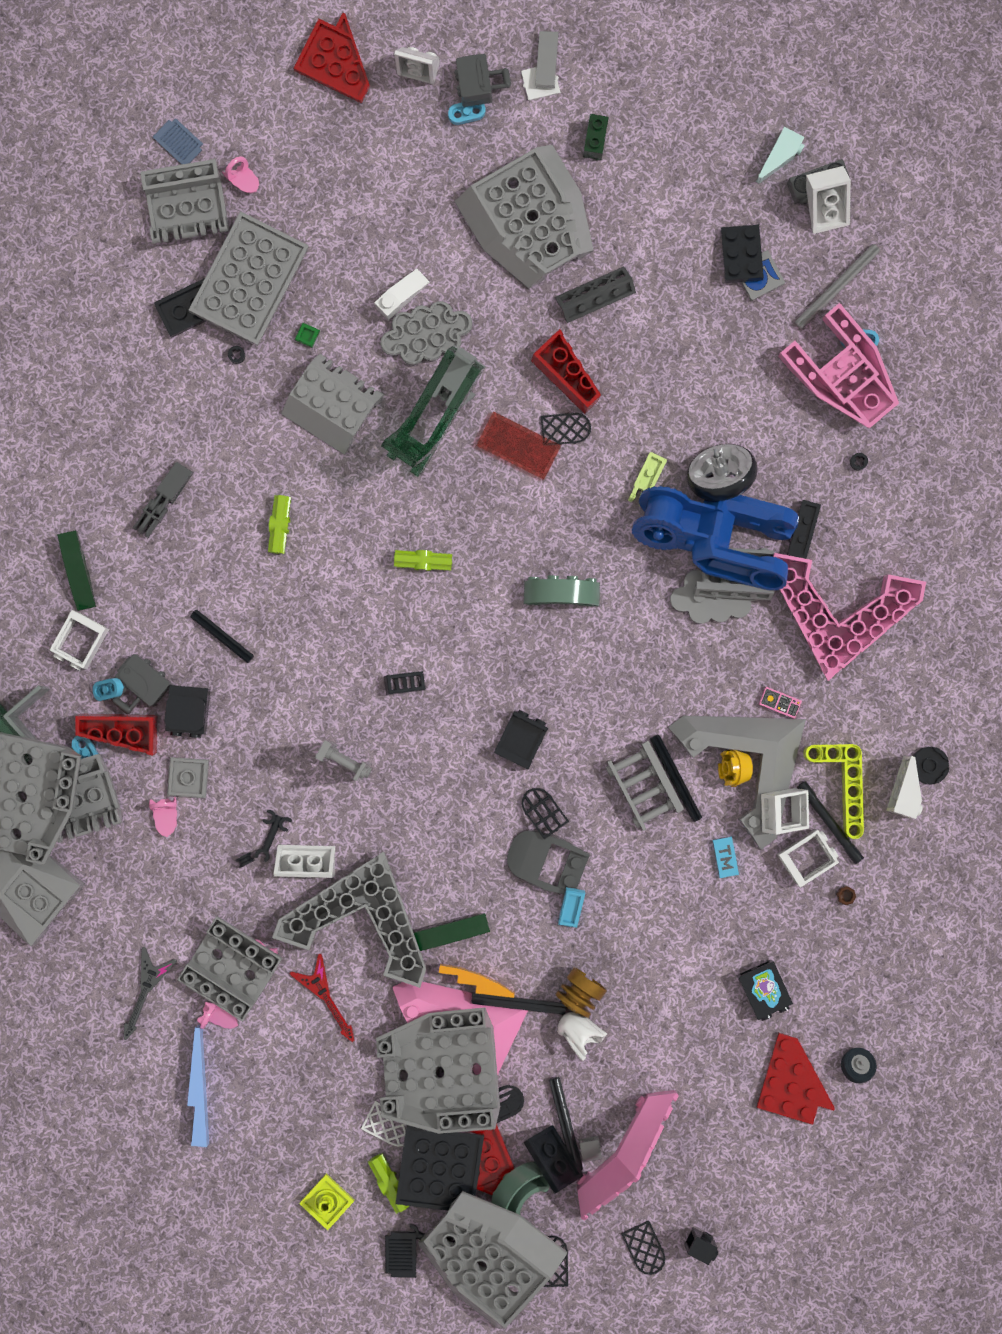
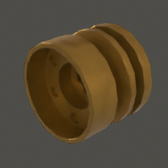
(580, 992)

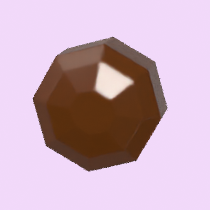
(846, 895)

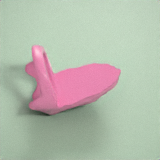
(241, 177)
(164, 815)
(217, 1016)

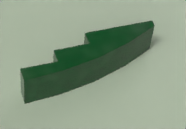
(76, 570)
(452, 932)

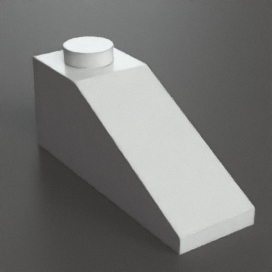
(400, 294)

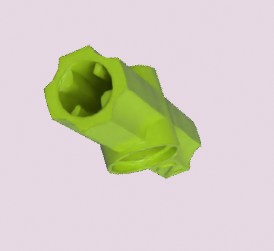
(279, 524)
(423, 560)
(386, 1180)

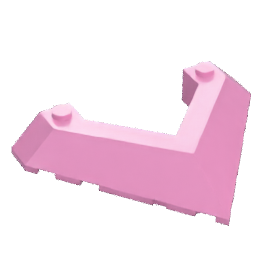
(840, 642)
(436, 998)
(631, 1156)

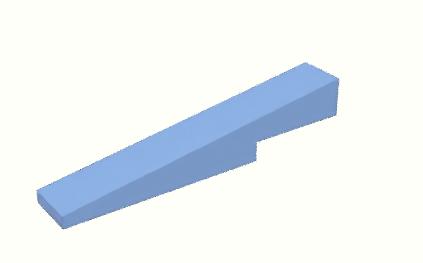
(197, 1092)

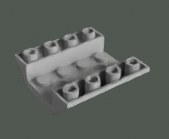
(225, 978)

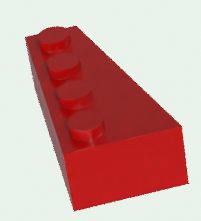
(563, 368)
(122, 730)

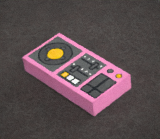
(780, 702)

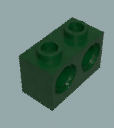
(595, 137)

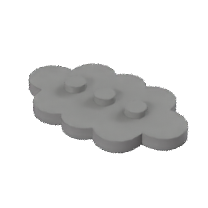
(426, 333)
(704, 608)

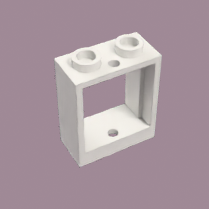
(65, 630)
(772, 811)
(791, 868)

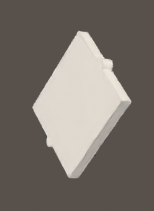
(533, 93)

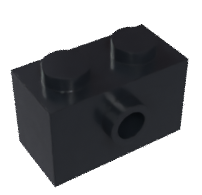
(701, 1246)

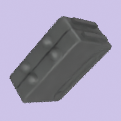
(475, 81)
(143, 681)

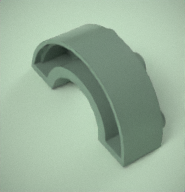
(562, 591)
(519, 1186)

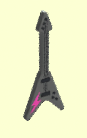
(149, 979)

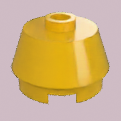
(735, 767)

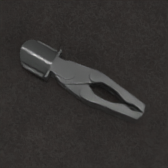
(169, 491)

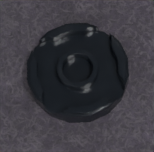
(926, 767)

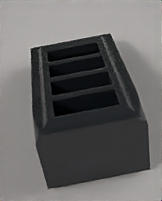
(387, 681)

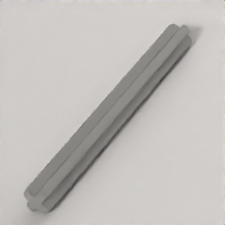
(837, 286)

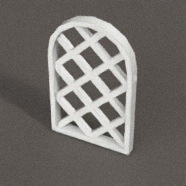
(382, 1123)

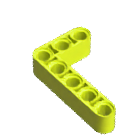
(847, 782)

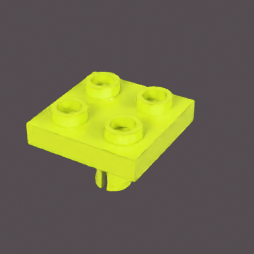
(326, 1201)

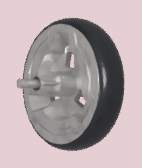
(713, 462)

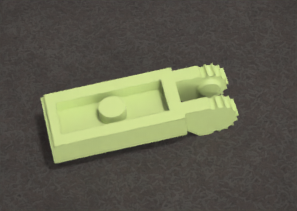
(649, 474)

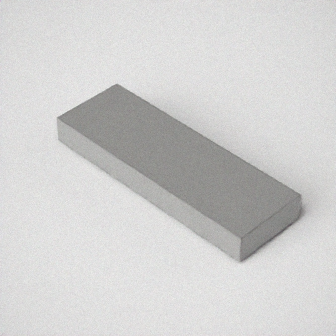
(547, 59)

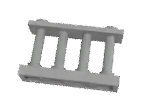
(741, 591)
(329, 751)
(664, 785)

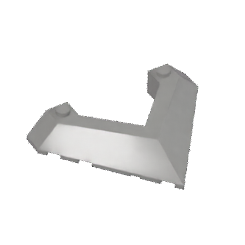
(773, 738)
(366, 887)

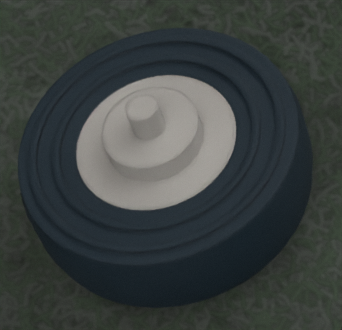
(858, 1065)

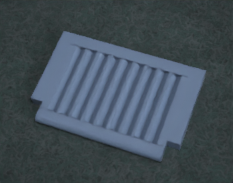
(178, 141)

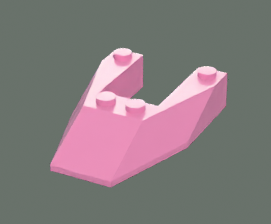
(853, 379)

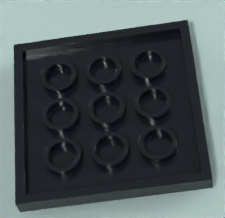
(438, 1167)

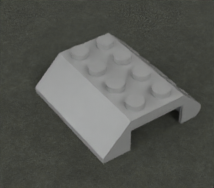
(185, 200)
(330, 403)
(93, 799)

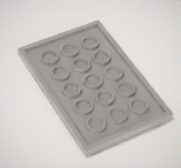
(248, 278)

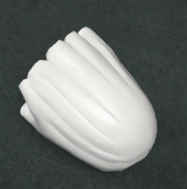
(579, 1031)

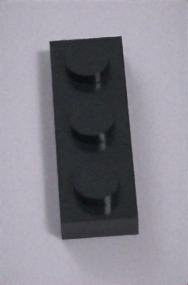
(804, 532)

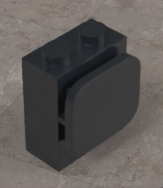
(187, 710)

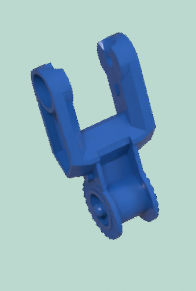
(706, 531)

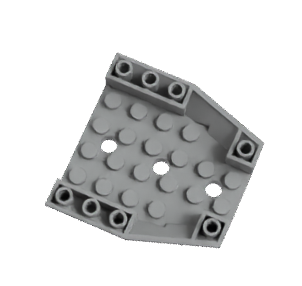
(501, 222)
(49, 789)
(459, 1098)
(509, 1246)

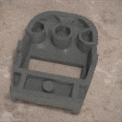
(530, 852)

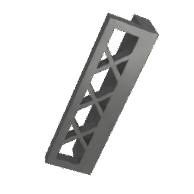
(597, 296)

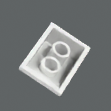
(417, 64)
(828, 199)
(906, 793)

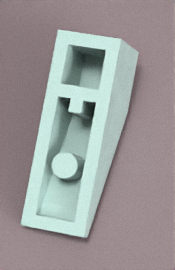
(783, 152)

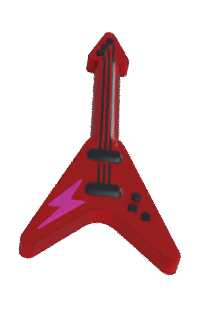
(319, 986)

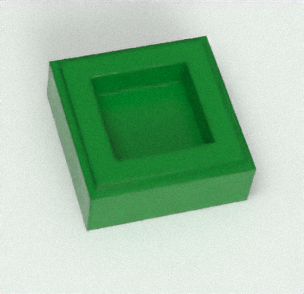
(307, 335)

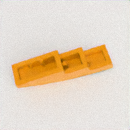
(483, 984)

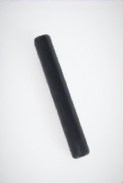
(222, 636)

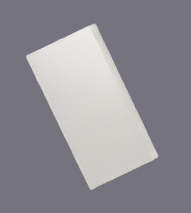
(305, 861)

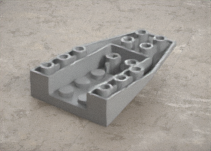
(33, 894)

